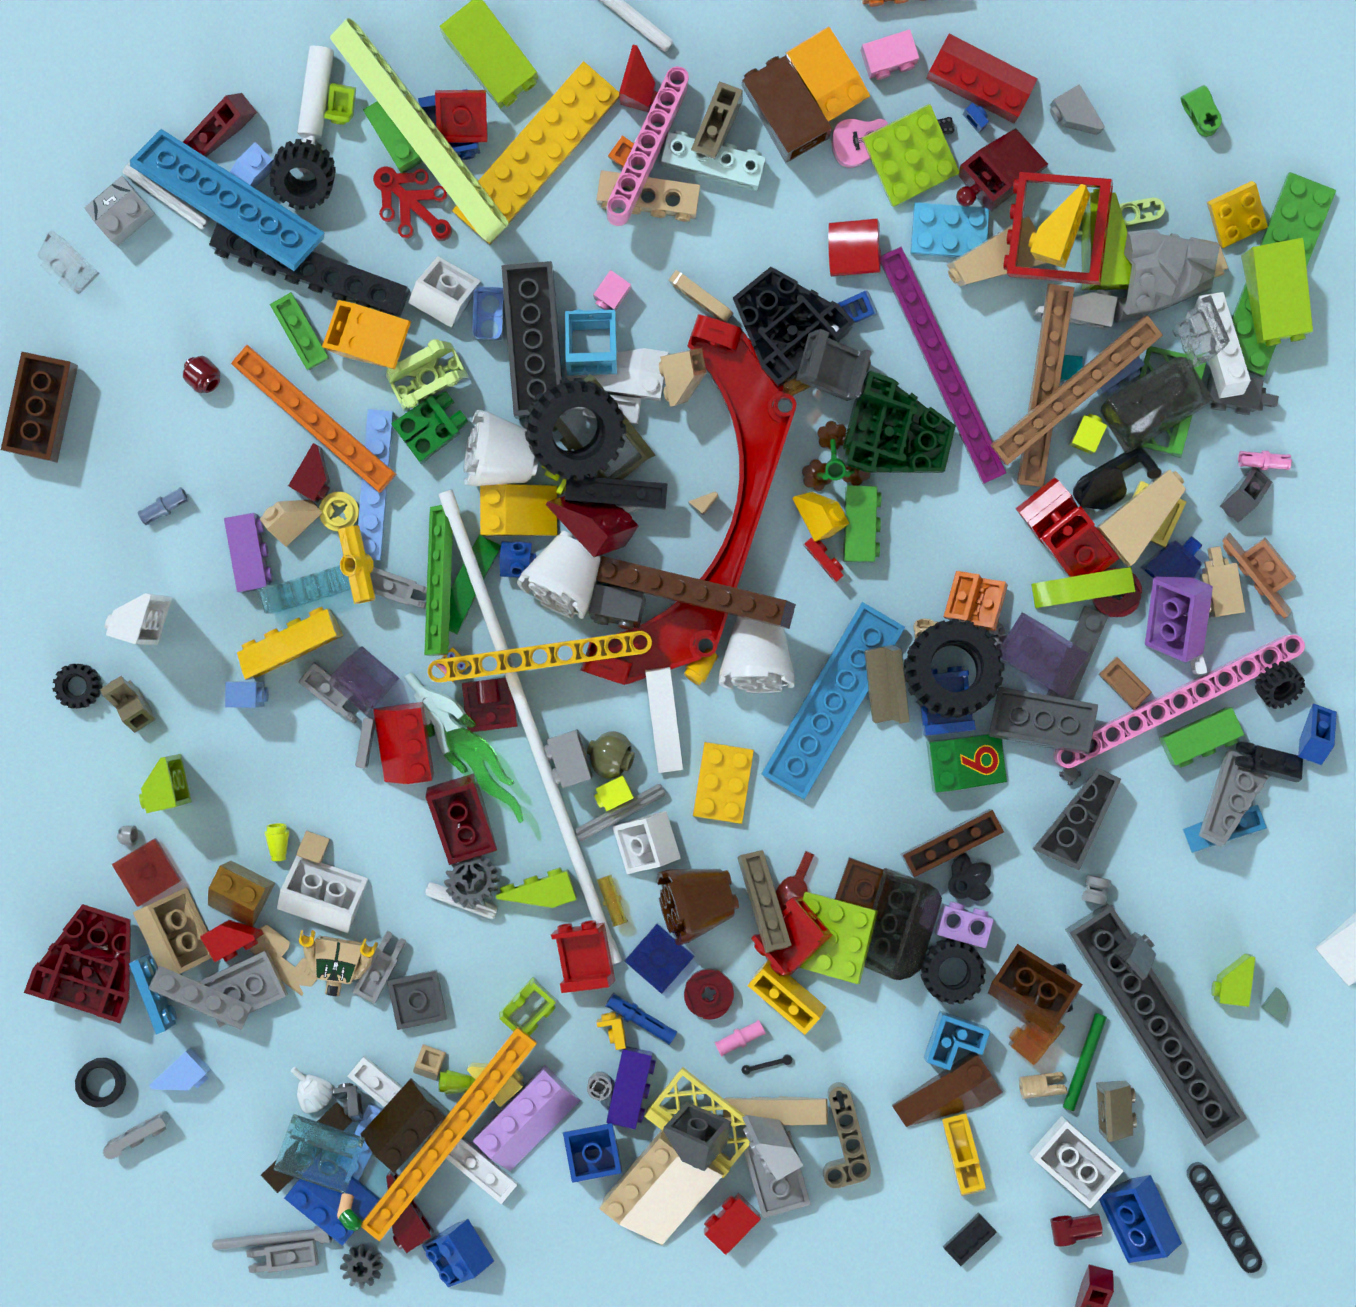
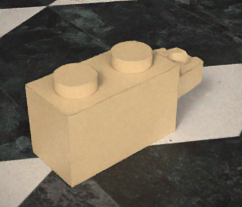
(1226, 584)

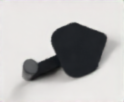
(1106, 483)

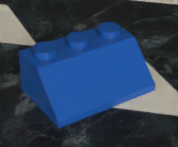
(322, 1205)
(1140, 1220)

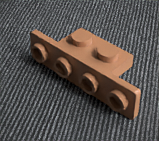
(1265, 569)

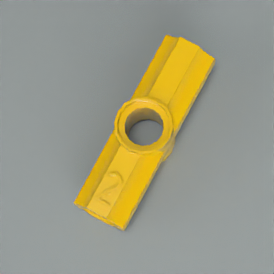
(356, 564)

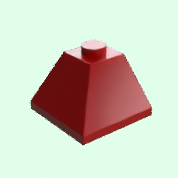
(637, 84)

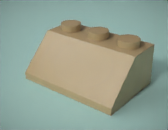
(174, 932)

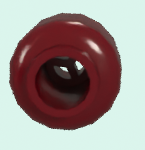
(201, 374)

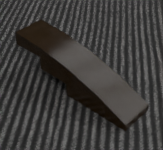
(333, 1117)

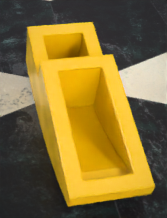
(963, 1154)

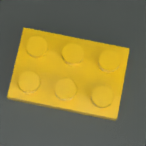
(723, 782)

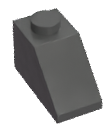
(1246, 494)

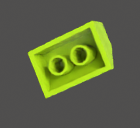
(165, 785)

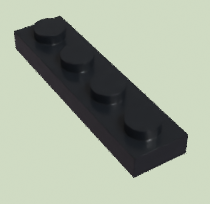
(617, 492)

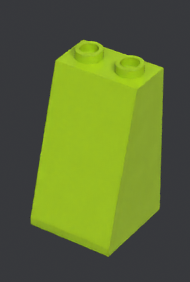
(489, 52)
(1116, 266)
(1278, 291)

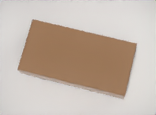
(1125, 683)

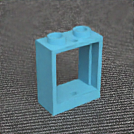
(590, 363)

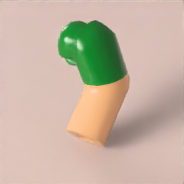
(346, 1214)

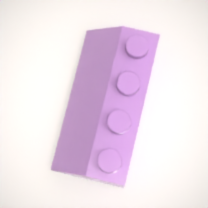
(526, 1119)

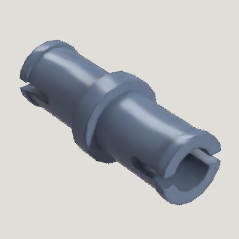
(163, 506)

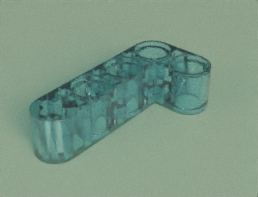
(303, 590)

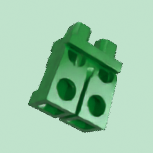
(437, 426)

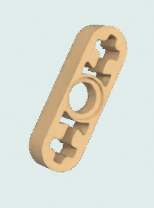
(700, 296)

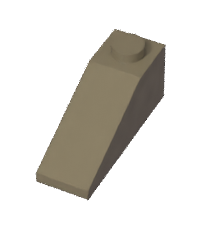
(718, 120)

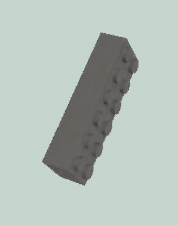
(531, 331)

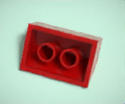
(404, 743)

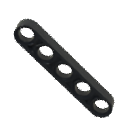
(1228, 1229)

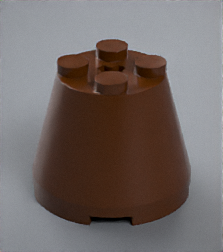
(695, 901)

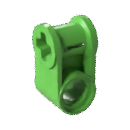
(1201, 107)

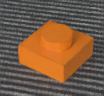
(621, 151)

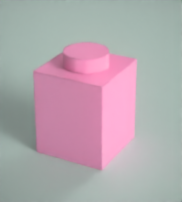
(611, 291)

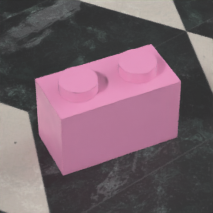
(889, 55)

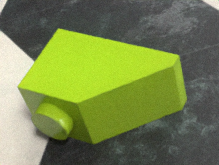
(1235, 982)

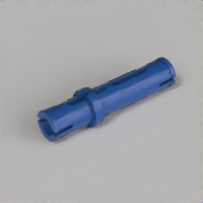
(647, 1022)

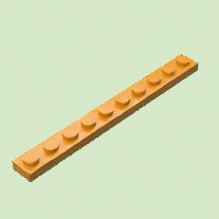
(448, 1133)

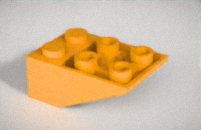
(366, 334)

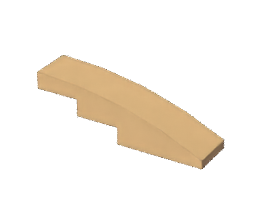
(784, 1108)

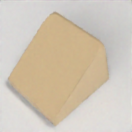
(704, 502)
(313, 847)
(429, 1062)

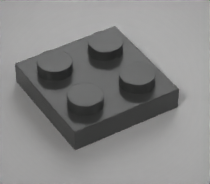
(417, 999)

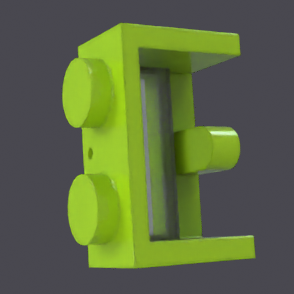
(528, 1007)

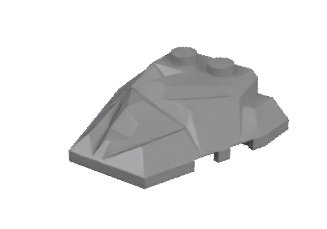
(1164, 272)

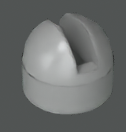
(128, 835)

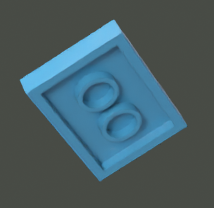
(160, 1012)

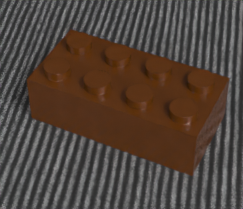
(39, 407)

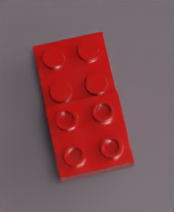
(1066, 530)

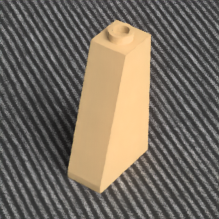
(988, 258)
(1139, 519)

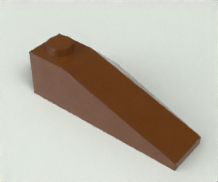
(949, 1092)

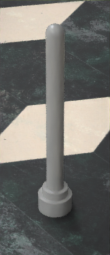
(316, 1233)

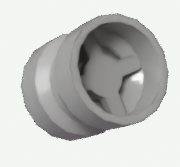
(1095, 895)
(601, 1082)

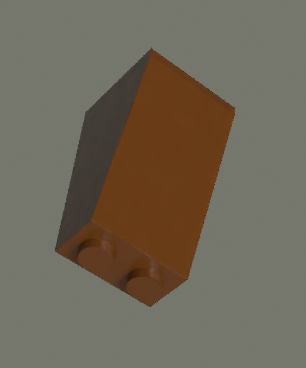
(786, 108)

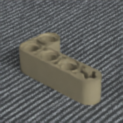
(845, 1133)

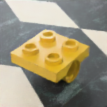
(1237, 214)

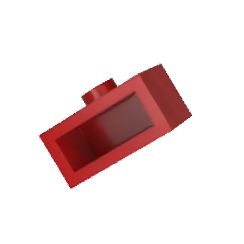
(731, 1223)

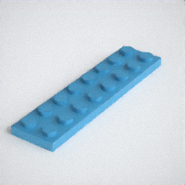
(227, 199)
(830, 703)

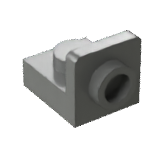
(353, 1104)

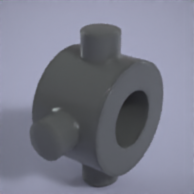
(1070, 774)

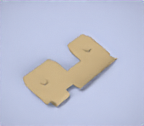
(289, 974)

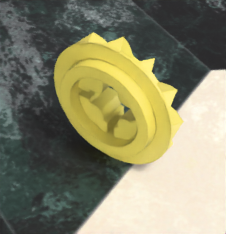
(338, 499)

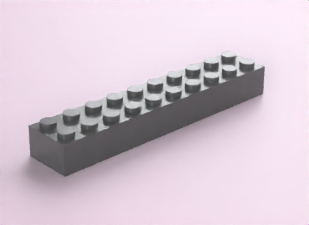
(1157, 1028)

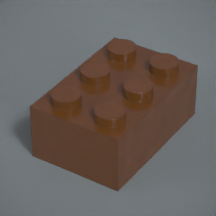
(1034, 988)

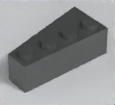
(1076, 826)

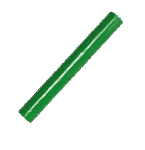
(1084, 1061)

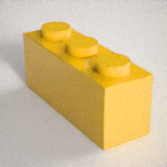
(787, 997)

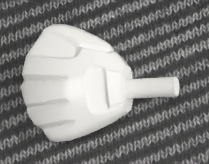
(312, 1092)

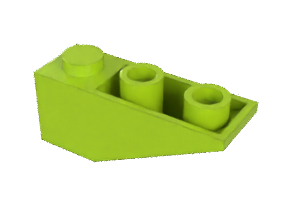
(547, 891)

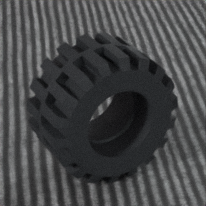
(302, 156)
(968, 986)

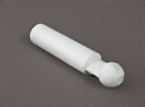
(315, 94)

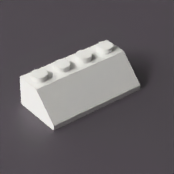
(139, 619)

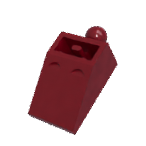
(998, 167)

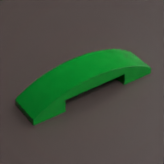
(462, 590)

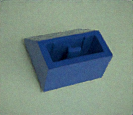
(458, 1253)

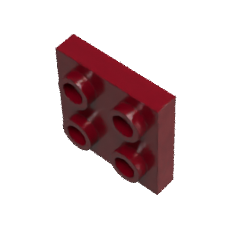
(489, 704)

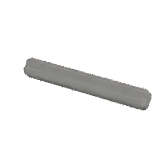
(620, 812)

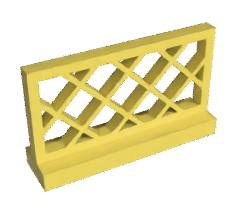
(661, 1116)

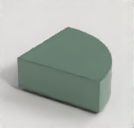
(1276, 1005)

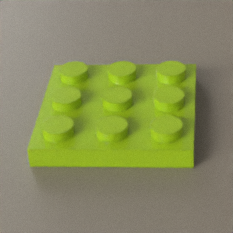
(910, 155)
(847, 949)

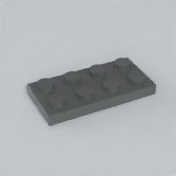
(1043, 720)

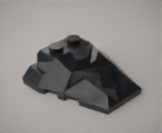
(781, 316)

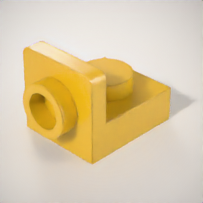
(617, 1032)

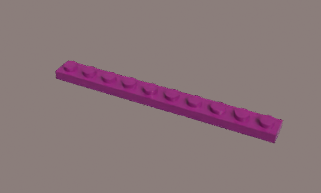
(941, 365)

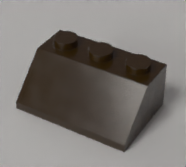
(403, 1125)

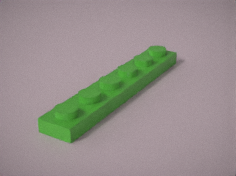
(438, 583)

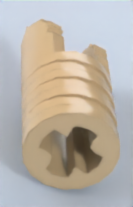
(1036, 1085)

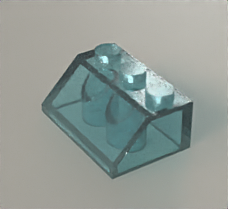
(319, 1153)

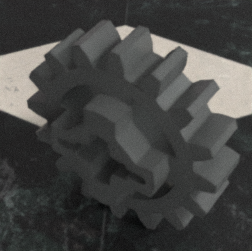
(481, 885)

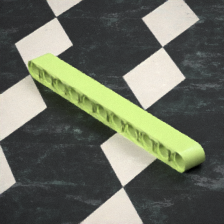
(419, 130)

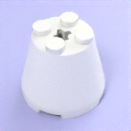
(497, 452)
(562, 576)
(757, 658)

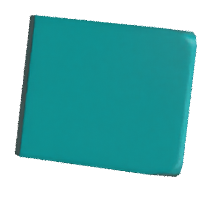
(1071, 366)

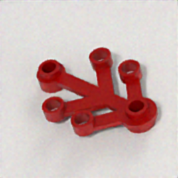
(410, 199)

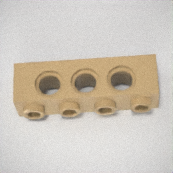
(662, 189)

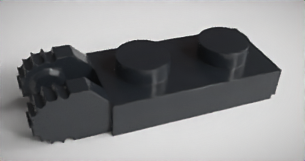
(1270, 762)

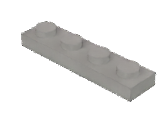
(200, 997)

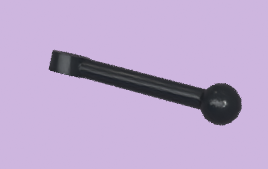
(787, 1059)

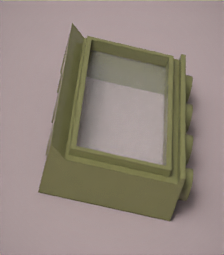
(579, 427)

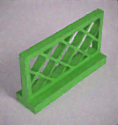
(1180, 430)

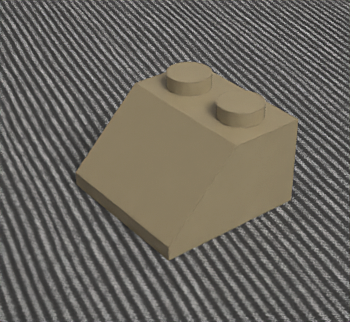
(1115, 1110)

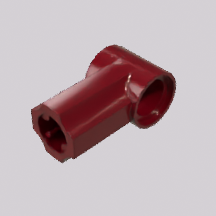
(1069, 1230)

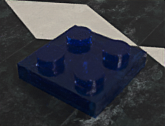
(659, 958)

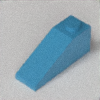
(1250, 822)

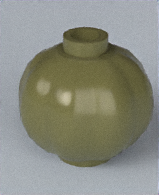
(611, 754)

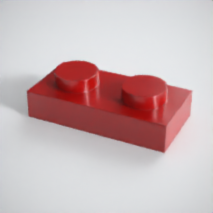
(831, 567)

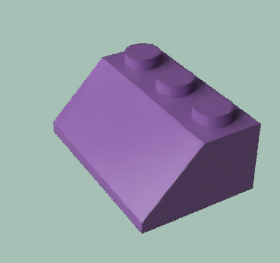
(1178, 616)

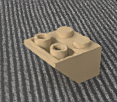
(682, 374)

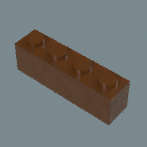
(952, 842)

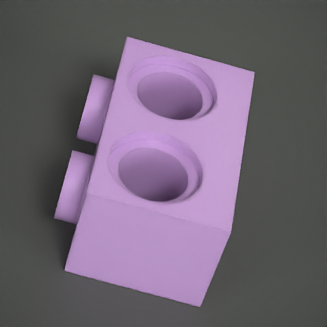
(962, 931)

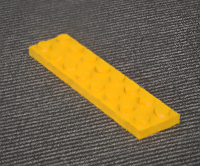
(546, 141)

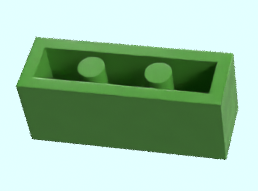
(860, 534)
(1202, 737)

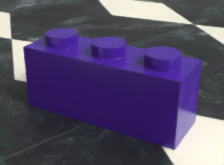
(630, 1087)

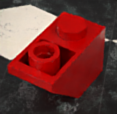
(228, 938)

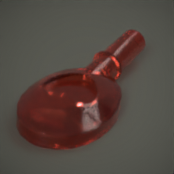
(794, 885)

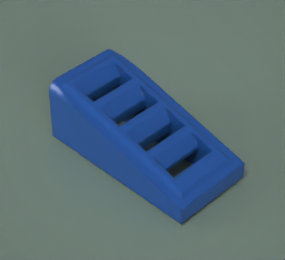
(865, 296)

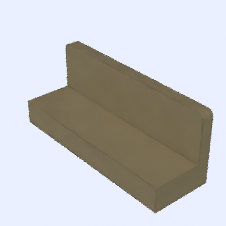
(886, 684)

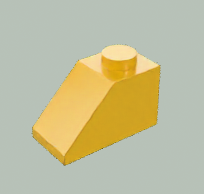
(821, 515)

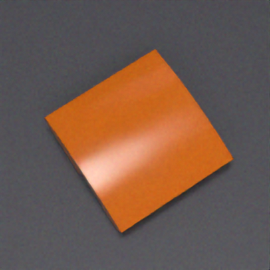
(976, 600)

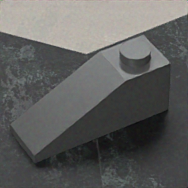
(1136, 954)

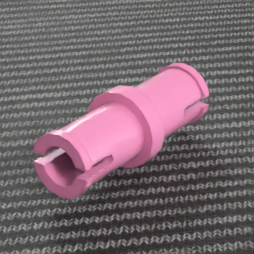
(1264, 460)
(740, 1038)

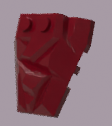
(87, 965)

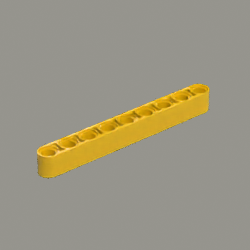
(552, 656)

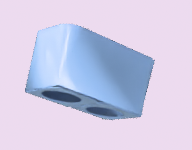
(479, 294)

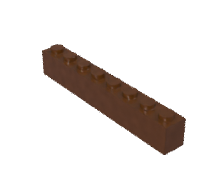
(696, 592)

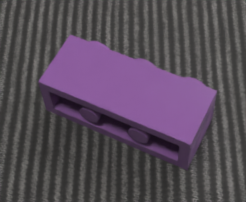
(248, 552)

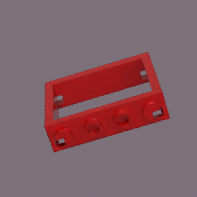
(1100, 233)

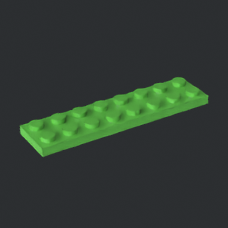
(1296, 215)

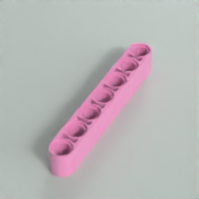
(644, 156)

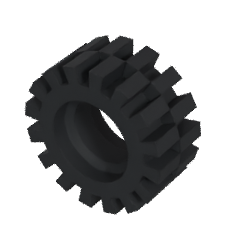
(1269, 688)
(62, 690)

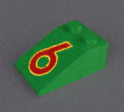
(966, 762)

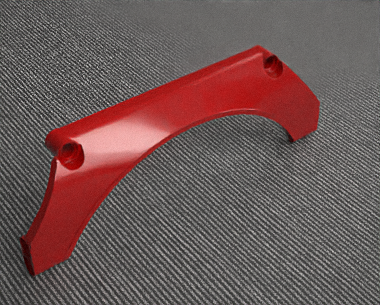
(760, 440)

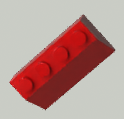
(981, 78)

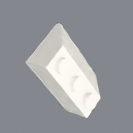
(322, 893)

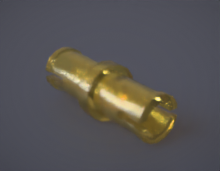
(612, 900)

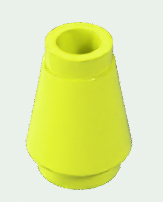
(277, 841)

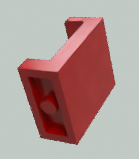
(805, 933)
(584, 956)

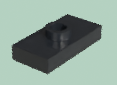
(969, 1239)

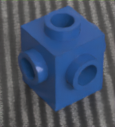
(515, 558)

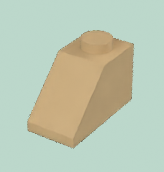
(289, 519)

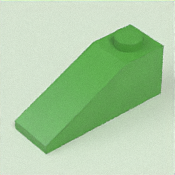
(394, 141)

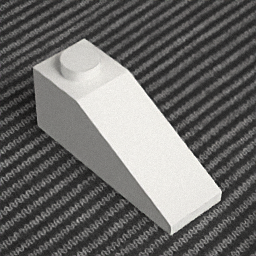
(1091, 310)

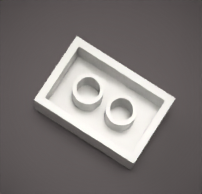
(1076, 1162)

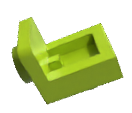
(340, 103)

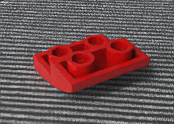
(854, 247)

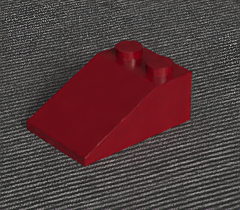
(596, 526)
(461, 818)

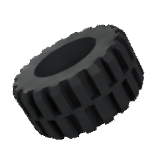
(593, 455)
(981, 650)

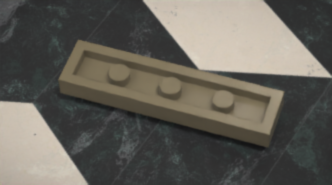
(764, 901)

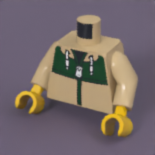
(336, 959)

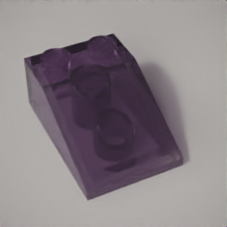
(1042, 654)

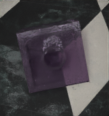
(363, 680)

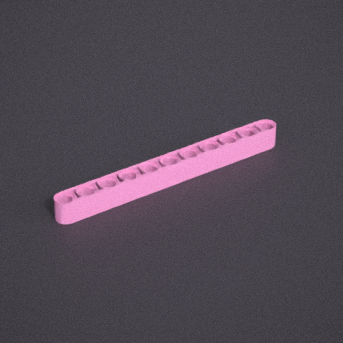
(1191, 699)

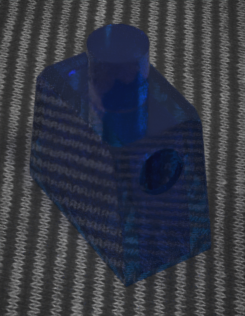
(1175, 560)

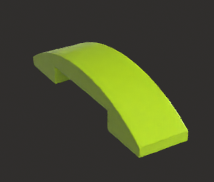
(1083, 587)

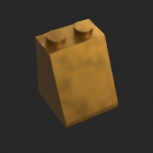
(239, 892)

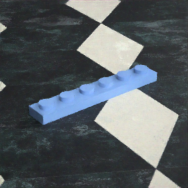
(372, 502)

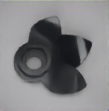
(972, 875)

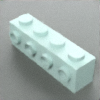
(729, 166)

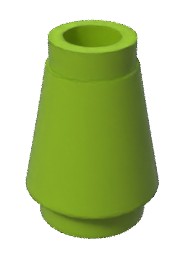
(454, 1082)

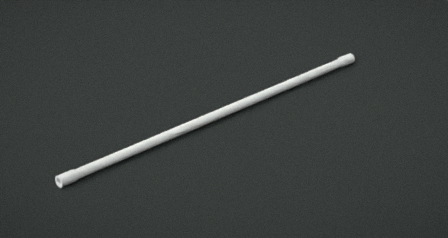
(453, 513)

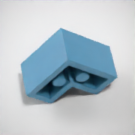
(952, 1033)

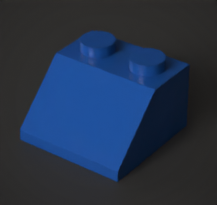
(592, 1152)

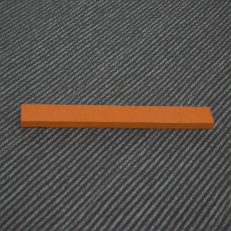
(313, 418)

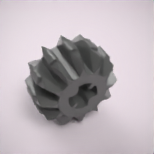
(369, 1261)

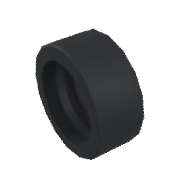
(82, 1090)

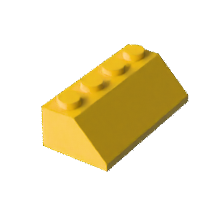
(289, 644)

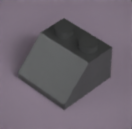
(697, 1135)

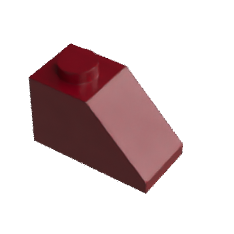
(312, 475)

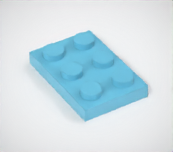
(947, 229)

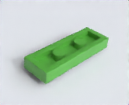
(299, 331)

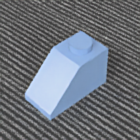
(253, 165)
(183, 1074)

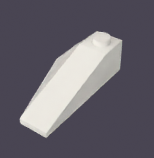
(636, 375)

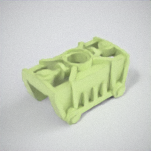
(420, 363)

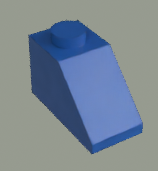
(1318, 734)

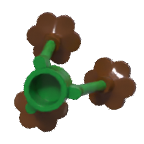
(821, 474)

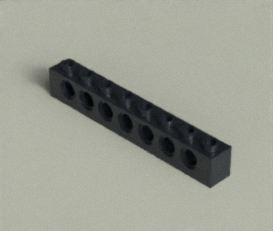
(396, 293)

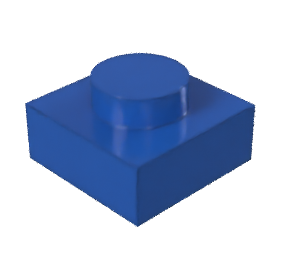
(976, 117)

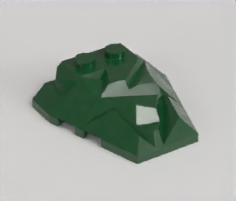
(895, 431)

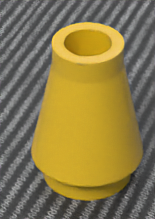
(699, 670)

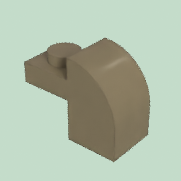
(129, 703)

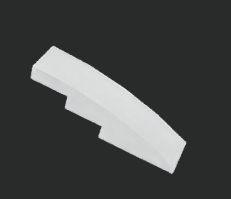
(664, 720)

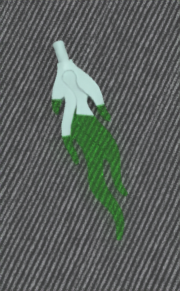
(459, 740)

